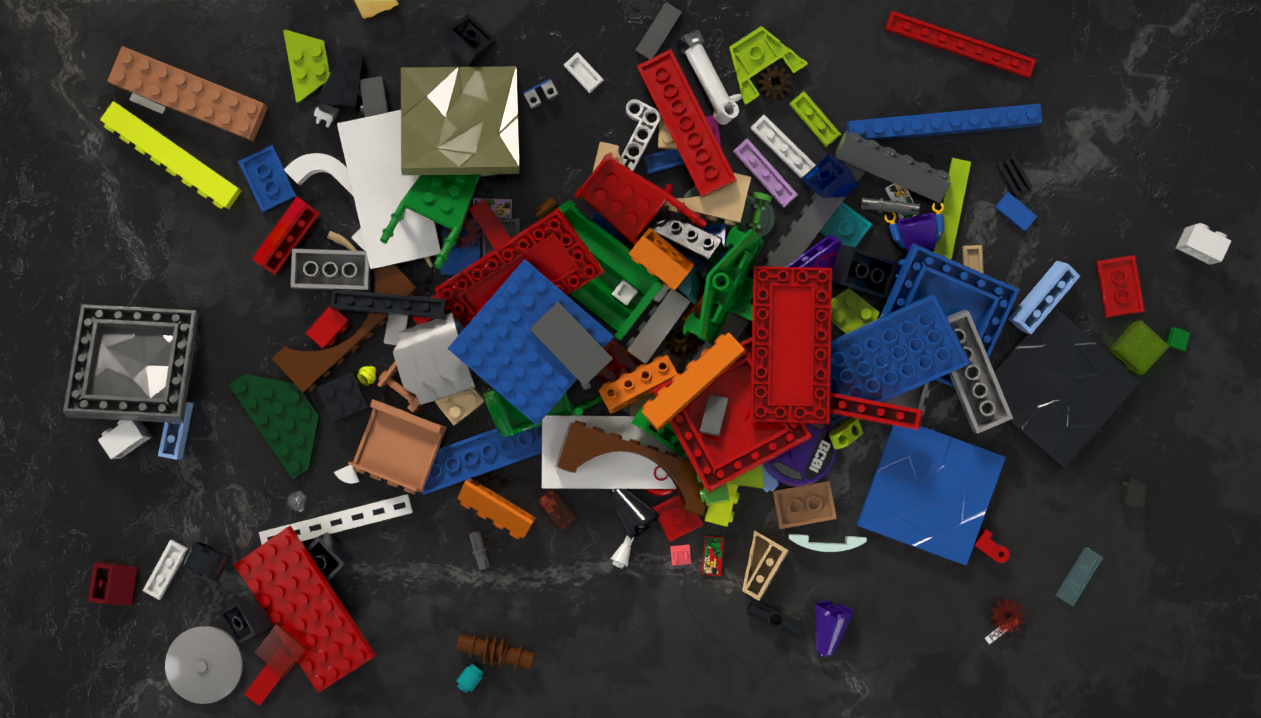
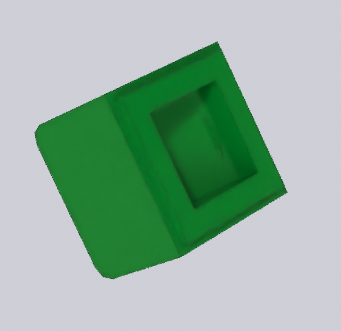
(1178, 339)

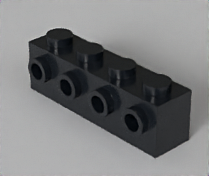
(687, 238)

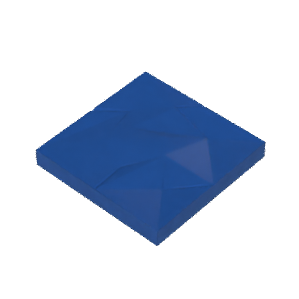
(957, 290)
(931, 492)

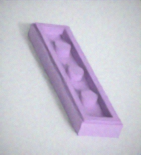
(765, 173)

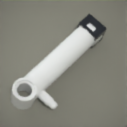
(692, 46)

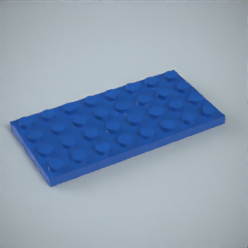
(895, 353)

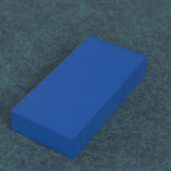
(663, 161)
(1016, 211)

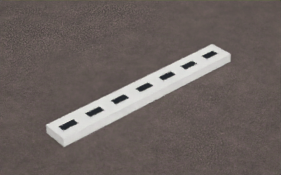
(346, 519)

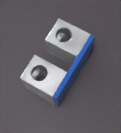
(546, 86)

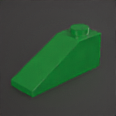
(664, 436)

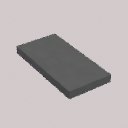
(571, 343)

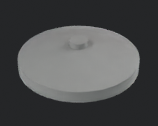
(204, 664)

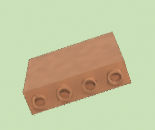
(398, 447)

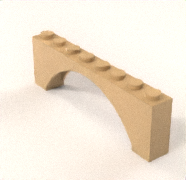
(723, 204)

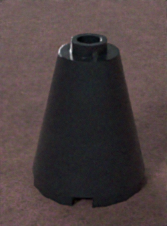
(633, 512)

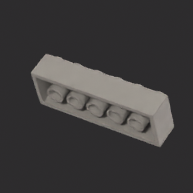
(977, 382)

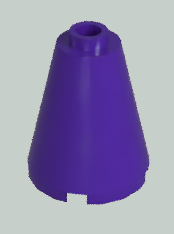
(830, 626)

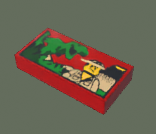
(712, 555)

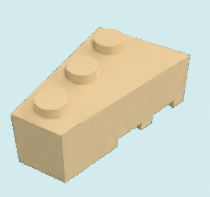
(763, 565)

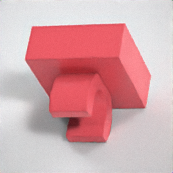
(680, 554)

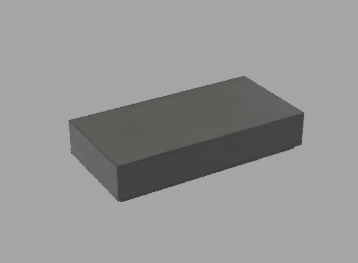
(714, 415)

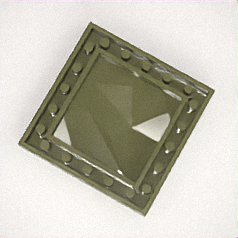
(459, 120)

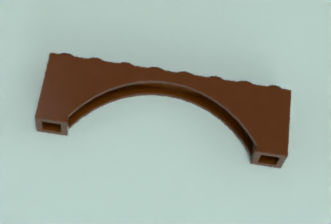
(308, 367)
(585, 443)

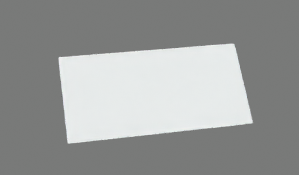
(378, 186)
(605, 471)

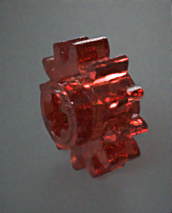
(471, 236)
(1012, 610)

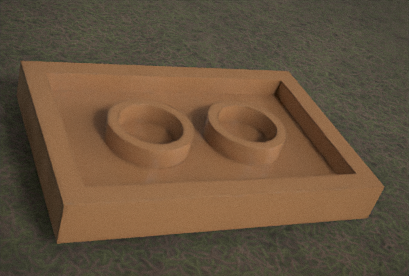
(804, 504)

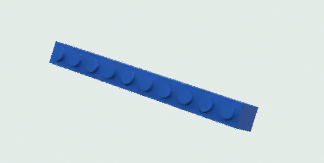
(947, 122)

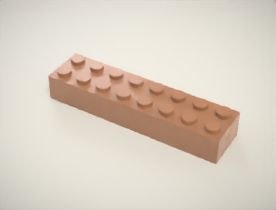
(187, 93)

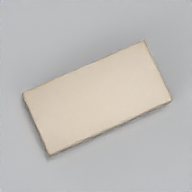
(973, 257)

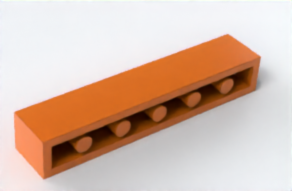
(692, 381)

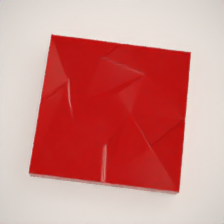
(741, 442)

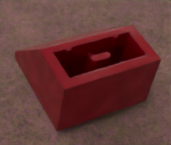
(112, 583)

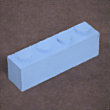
(1044, 297)

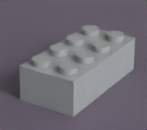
(330, 270)

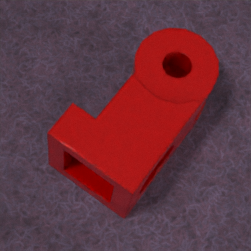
(990, 548)

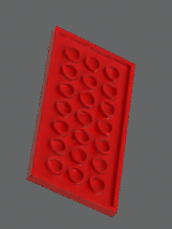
(304, 603)

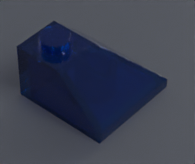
(830, 178)

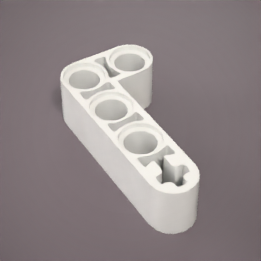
(643, 125)

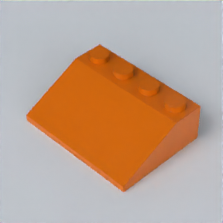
(496, 508)

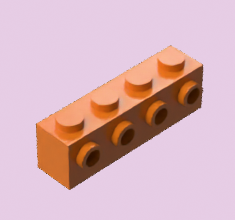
(637, 384)

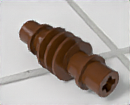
(495, 651)

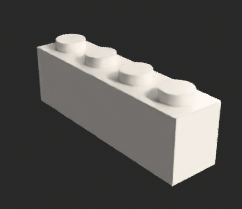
(658, 326)

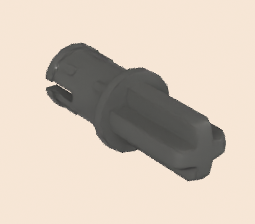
(479, 550)

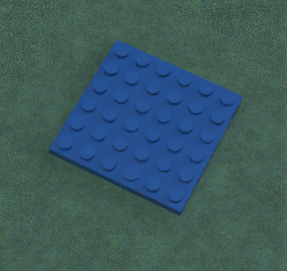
(509, 355)

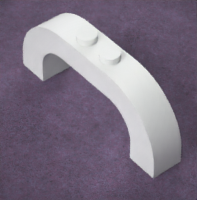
(309, 164)

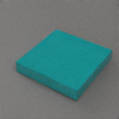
(846, 226)

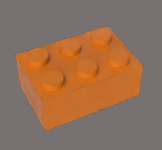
(661, 259)

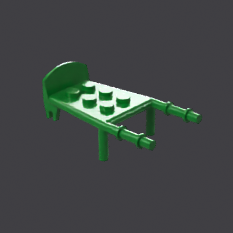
(440, 199)
(512, 421)

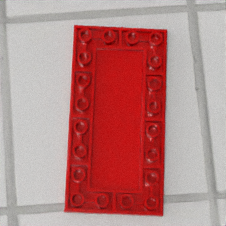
(547, 245)
(791, 345)

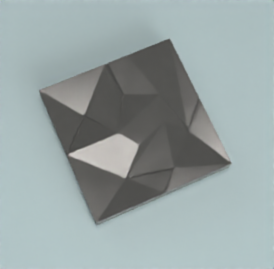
(131, 364)

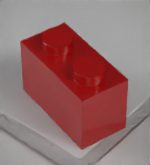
(328, 327)

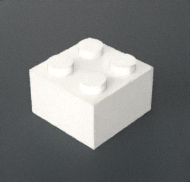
(1203, 243)
(124, 438)

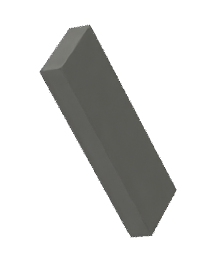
(658, 31)

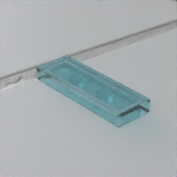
(1079, 576)

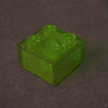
(1139, 347)

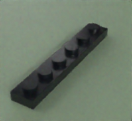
(388, 304)

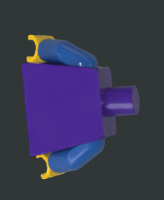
(920, 230)

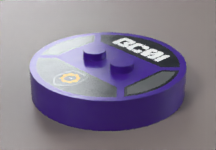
(807, 461)

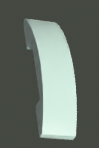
(850, 542)

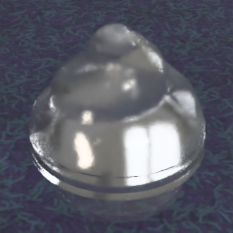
(297, 501)

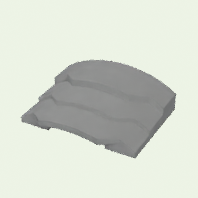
(428, 365)

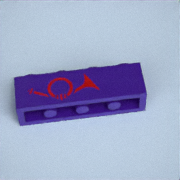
(819, 256)

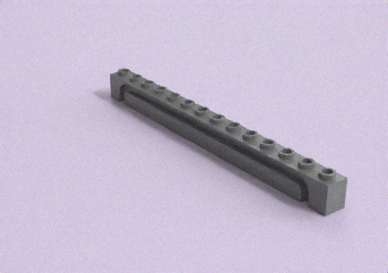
(789, 249)

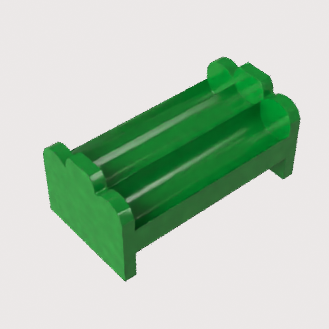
(617, 266)

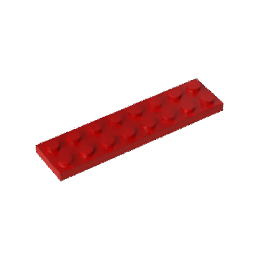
(686, 123)

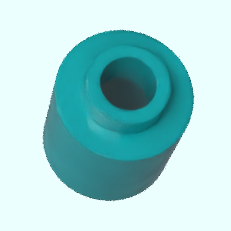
(470, 678)

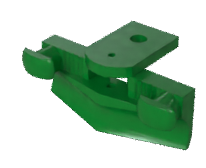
(727, 287)

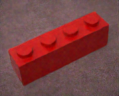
(285, 235)

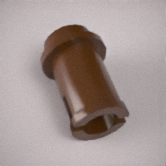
(546, 208)

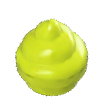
(367, 375)

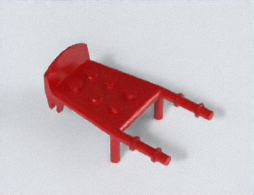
(628, 198)

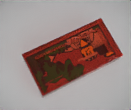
(556, 508)

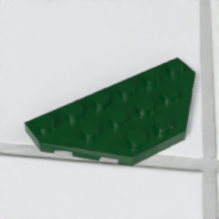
(282, 417)

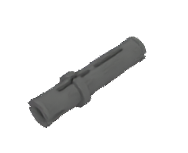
(890, 206)

